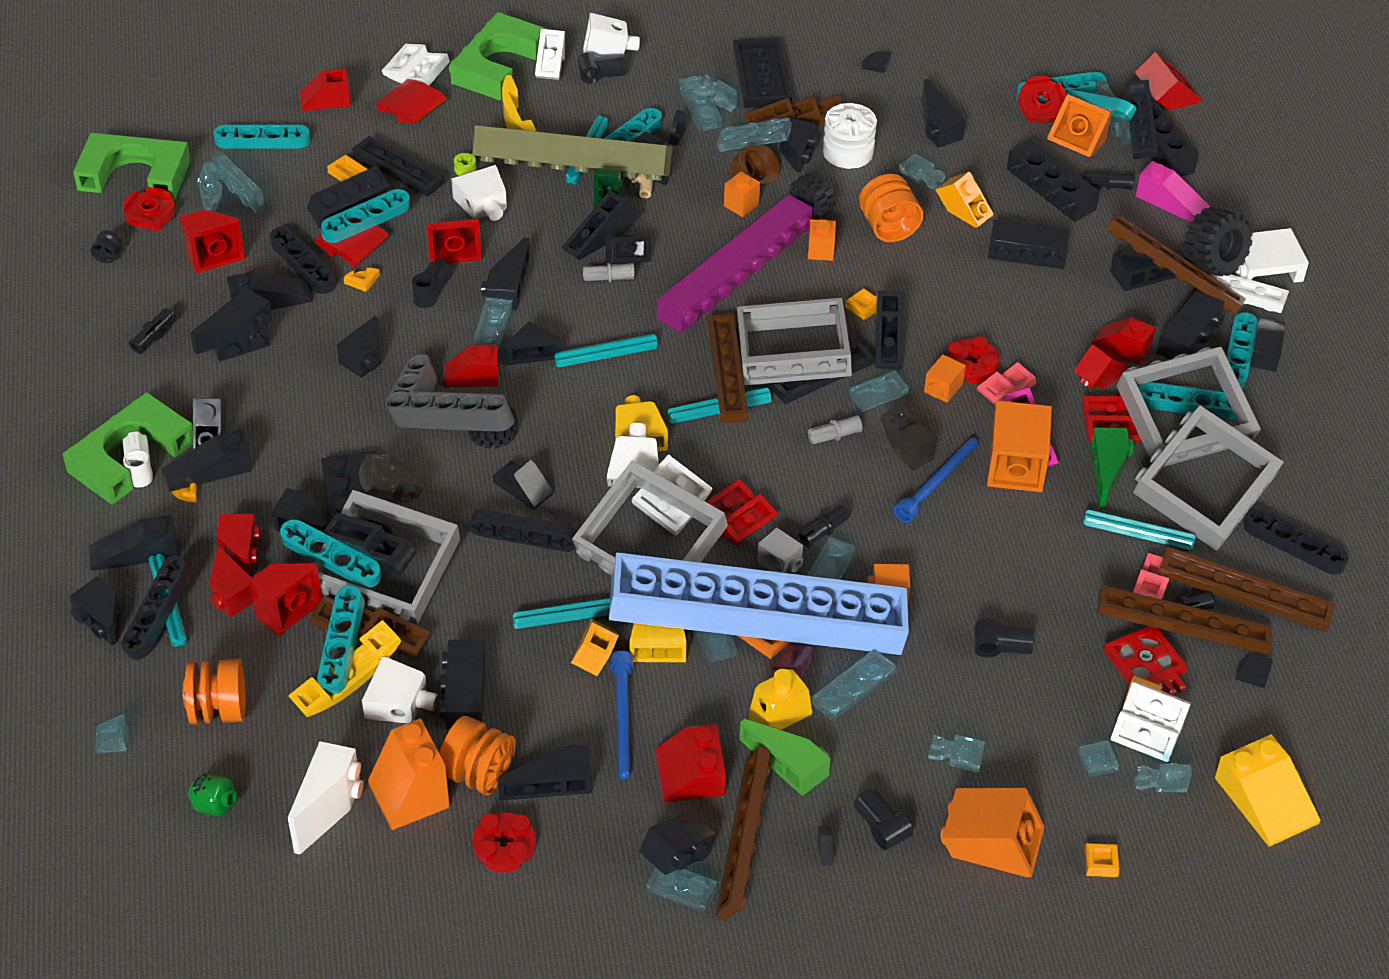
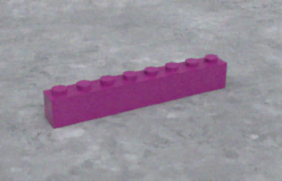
(734, 263)

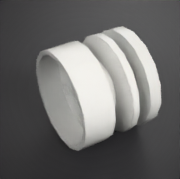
(849, 135)

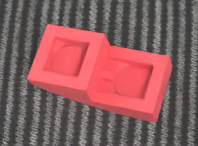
(1011, 381)
(1149, 581)

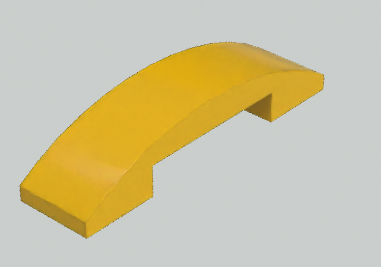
(510, 104)
(376, 644)

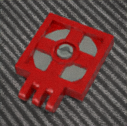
(1148, 657)

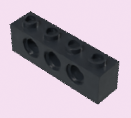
(1173, 147)
(1053, 180)

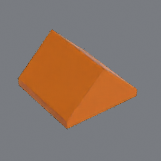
(1080, 126)

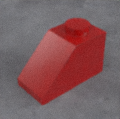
(1127, 339)
(473, 368)
(1100, 368)
(229, 585)

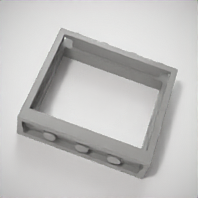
(1182, 363)
(794, 365)
(638, 475)
(1183, 513)
(408, 521)

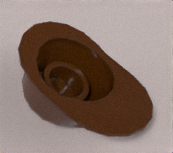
(757, 163)

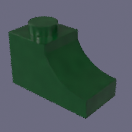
(605, 181)

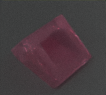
(795, 658)

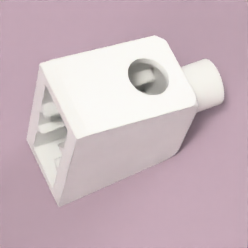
(608, 36)
(481, 193)
(634, 448)
(397, 693)

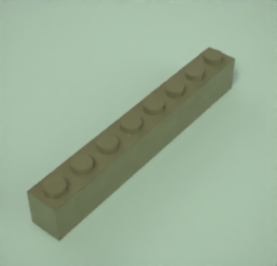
(571, 151)

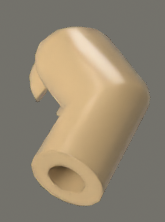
(645, 185)

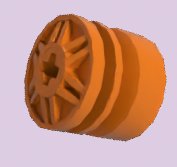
(890, 208)
(215, 691)
(477, 754)

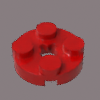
(1032, 108)
(138, 213)
(978, 350)
(498, 826)

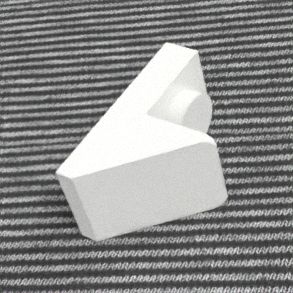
(550, 54)

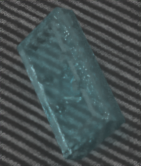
(210, 186)
(878, 391)

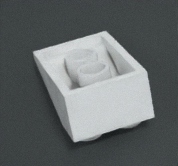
(325, 794)

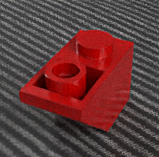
(326, 91)
(237, 537)

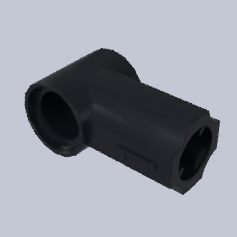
(594, 67)
(428, 283)
(993, 639)
(886, 825)

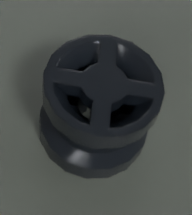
(106, 246)

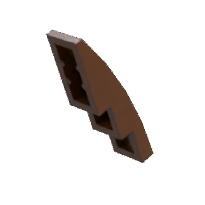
(804, 110)
(411, 635)

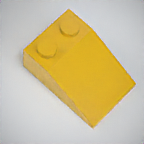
(1267, 790)

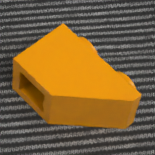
(964, 199)
(595, 647)

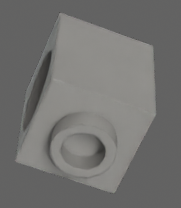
(780, 552)

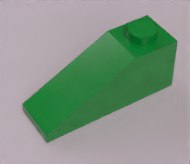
(1109, 458)

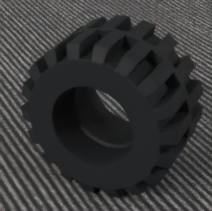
(1218, 241)

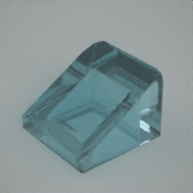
(112, 735)

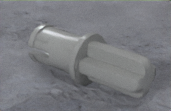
(609, 272)
(835, 430)

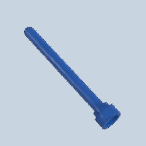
(908, 507)
(621, 665)

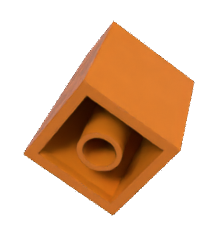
(1019, 446)
(409, 776)
(994, 829)

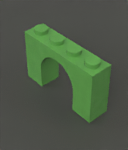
(500, 34)
(107, 152)
(90, 457)

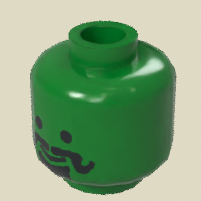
(212, 794)

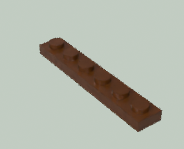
(1167, 258)
(727, 369)
(1246, 589)
(1184, 619)
(743, 832)

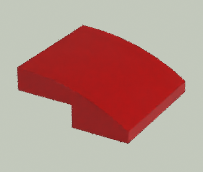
(410, 101)
(357, 247)
(1107, 413)
(743, 511)

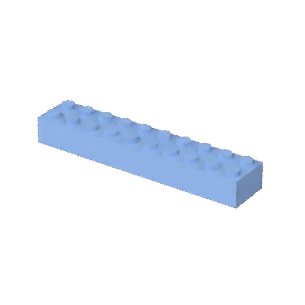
(758, 603)

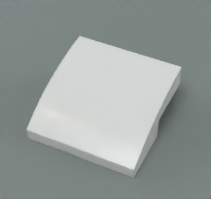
(415, 64)
(661, 511)
(1150, 721)

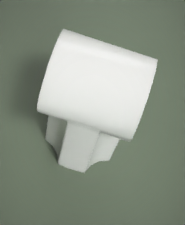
(137, 459)

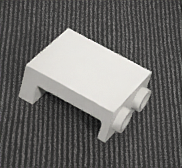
(1274, 254)

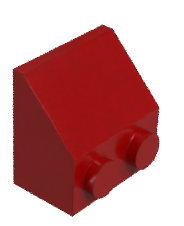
(1167, 83)
(211, 239)
(454, 241)
(285, 594)
(691, 765)

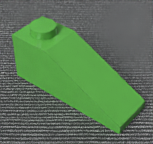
(791, 756)

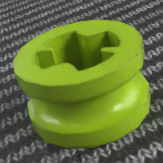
(464, 163)

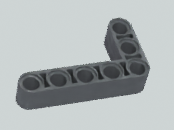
(416, 406)

